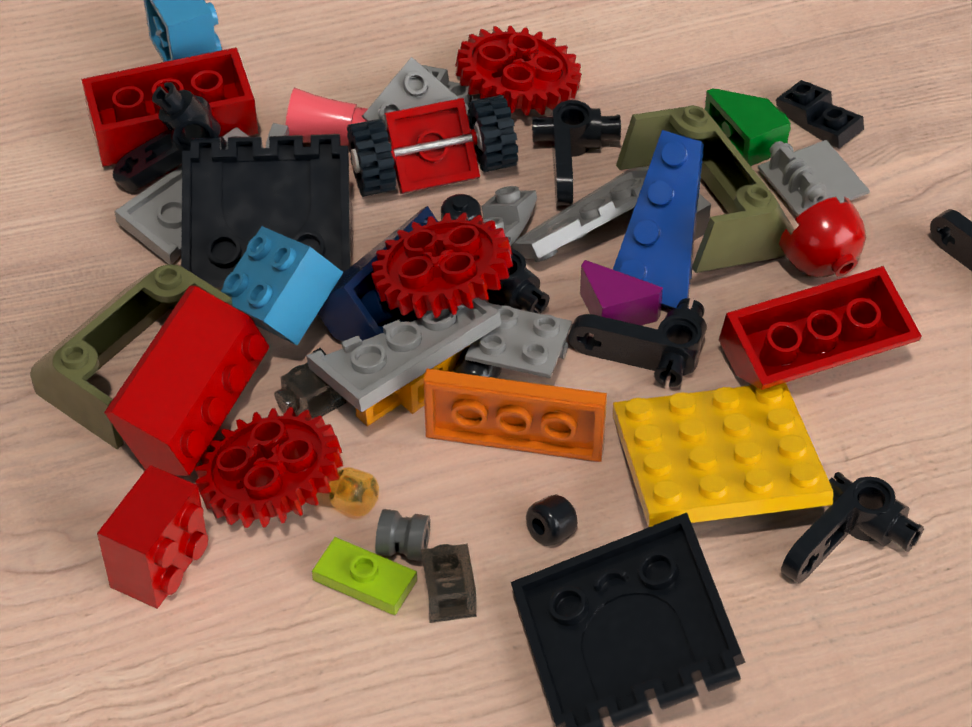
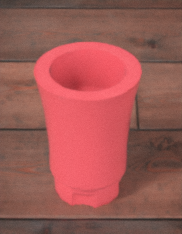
(320, 115)

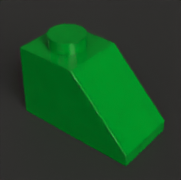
(748, 122)

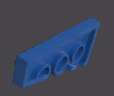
(664, 219)

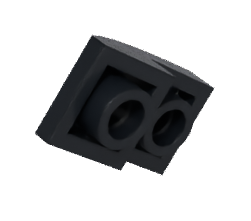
(814, 112)

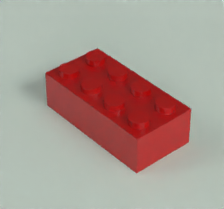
(127, 117)

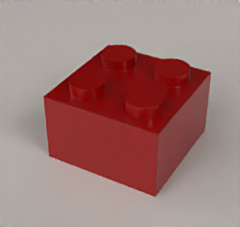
(153, 536)

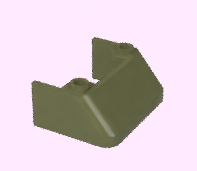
(754, 218)
(64, 371)

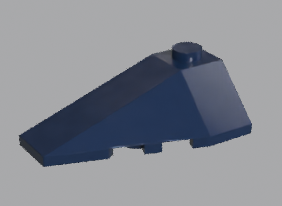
(355, 304)

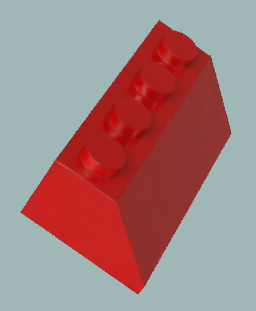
(817, 329)
(187, 382)

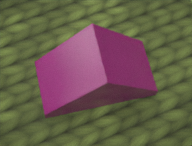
(619, 295)

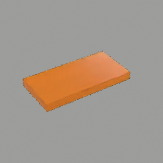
(514, 415)

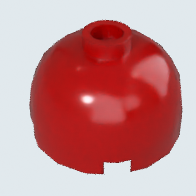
(826, 239)

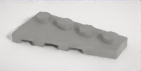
(583, 216)
(384, 363)

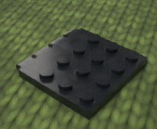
(276, 187)
(628, 627)

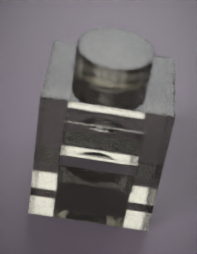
(307, 391)
(448, 582)

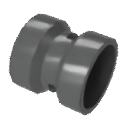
(402, 534)

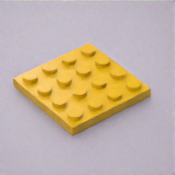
(720, 454)

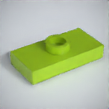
(364, 575)

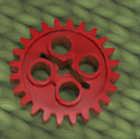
(519, 67)
(442, 265)
(269, 467)

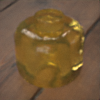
(354, 491)

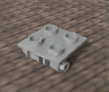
(409, 89)
(810, 175)
(523, 342)

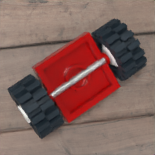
(432, 145)

